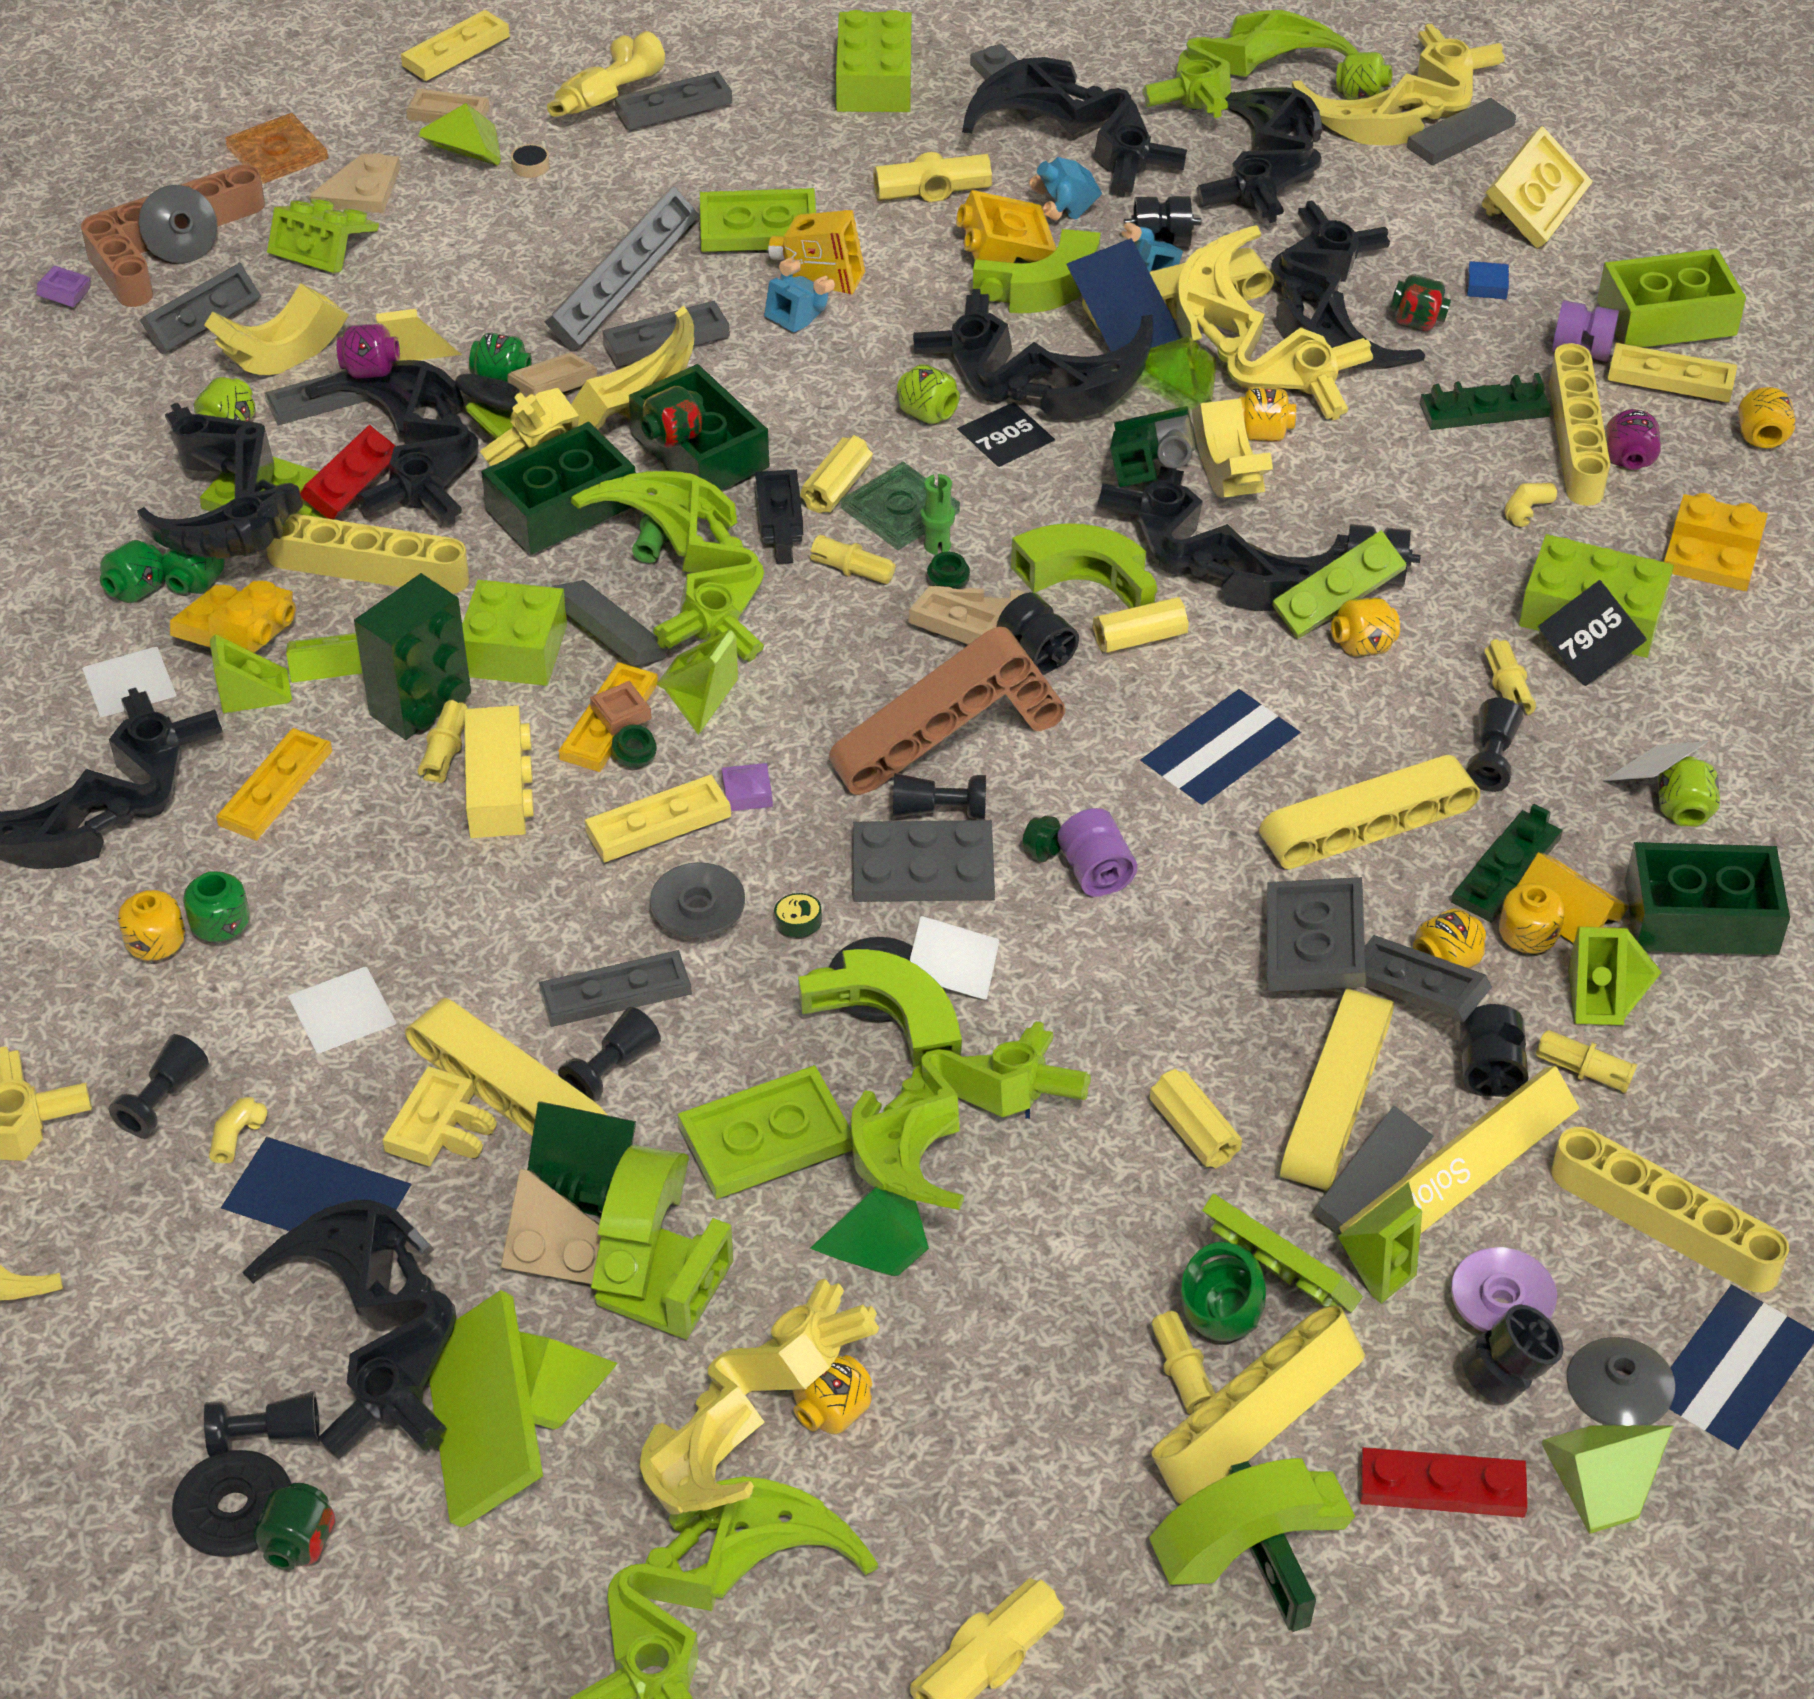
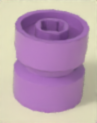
(1587, 328)
(1097, 852)

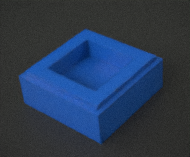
(1488, 280)

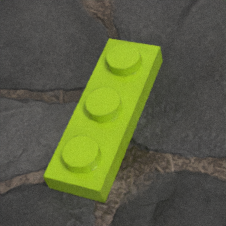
(1342, 580)

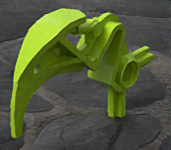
(1255, 37)
(722, 572)
(1004, 1083)
(652, 1637)

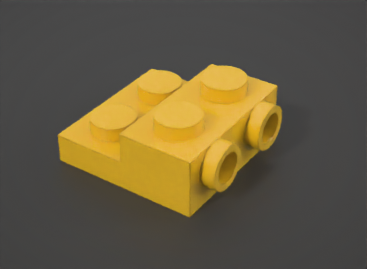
(1004, 228)
(1716, 541)
(242, 616)

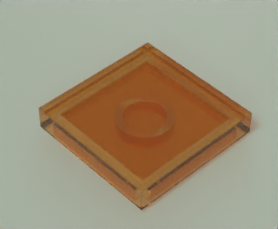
(277, 147)

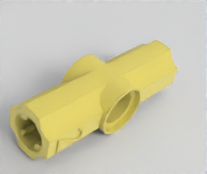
(932, 177)
(991, 1645)

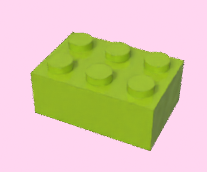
(874, 61)
(1672, 298)
(1570, 567)

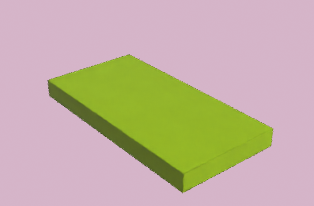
(487, 1411)

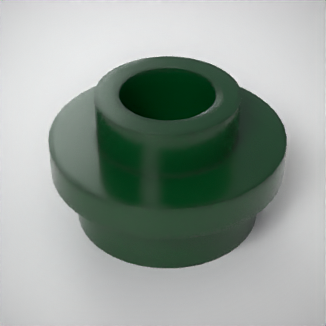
(948, 570)
(637, 738)
(1041, 837)

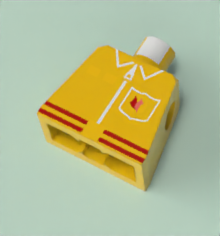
(824, 246)

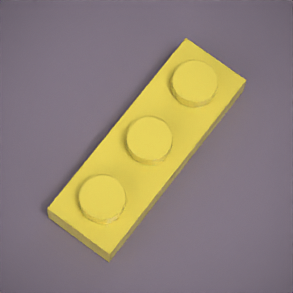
(455, 45)
(1672, 372)
(657, 818)

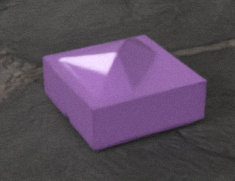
(63, 286)
(747, 786)

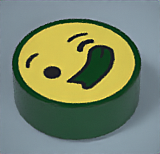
(798, 915)

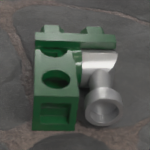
(1149, 437)

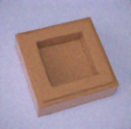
(620, 707)

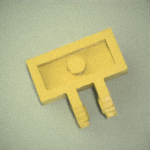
(430, 1118)

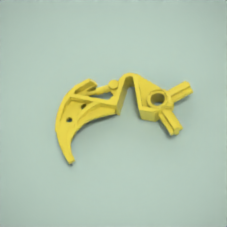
(1438, 91)
(1297, 362)
(550, 413)
(20, 1132)
(804, 1345)

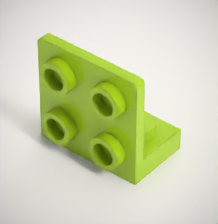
(315, 233)
(680, 1280)

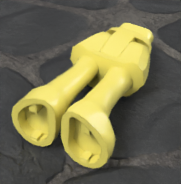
(596, 85)

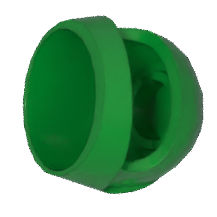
(1224, 1295)

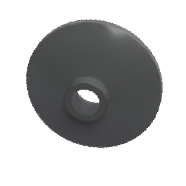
(161, 233)
(697, 899)
(1615, 1397)

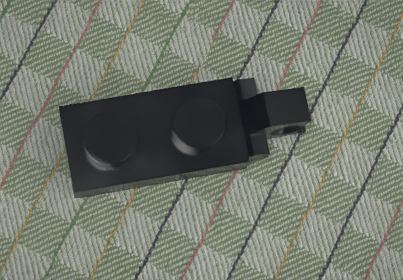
(779, 511)

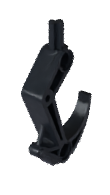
(259, 507)

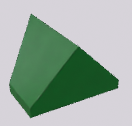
(877, 1234)

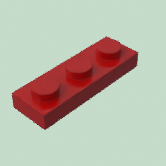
(349, 473)
(1443, 1482)

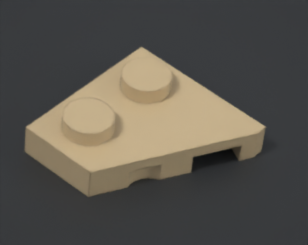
(361, 184)
(958, 612)
(549, 1233)

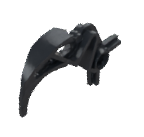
(1045, 88)
(1280, 157)
(1314, 271)
(1083, 383)
(432, 447)
(1170, 518)
(145, 751)
(394, 1368)

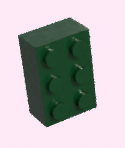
(730, 441)
(535, 488)
(413, 656)
(1707, 898)

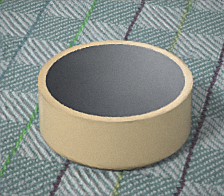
(530, 160)

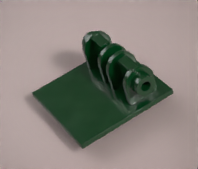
(578, 1152)

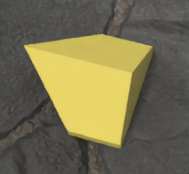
(415, 337)

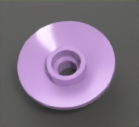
(1503, 1275)

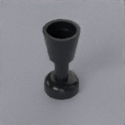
(1497, 726)
(921, 796)
(626, 1040)
(173, 1069)
(283, 1421)

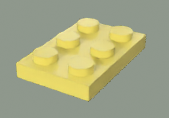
(1539, 187)

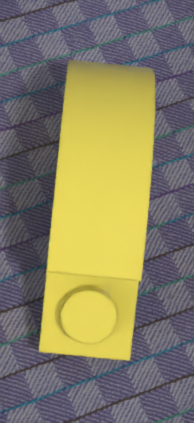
(285, 341)
(1226, 449)

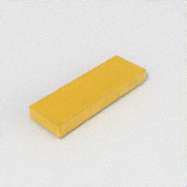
(589, 740)
(274, 784)

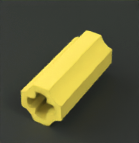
(836, 474)
(1140, 625)
(1195, 1118)

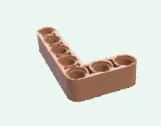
(115, 240)
(942, 704)

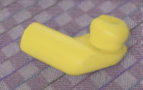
(1526, 495)
(230, 1124)

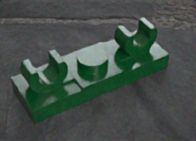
(1485, 404)
(1506, 863)

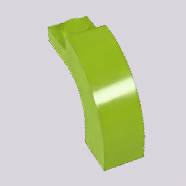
(1038, 284)
(1083, 553)
(892, 986)
(632, 1217)
(1242, 1510)

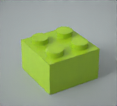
(514, 631)

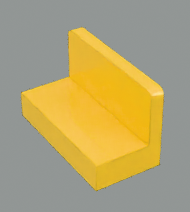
(1583, 900)

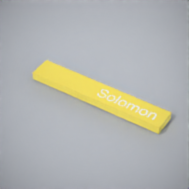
(1484, 1147)

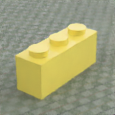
(497, 771)

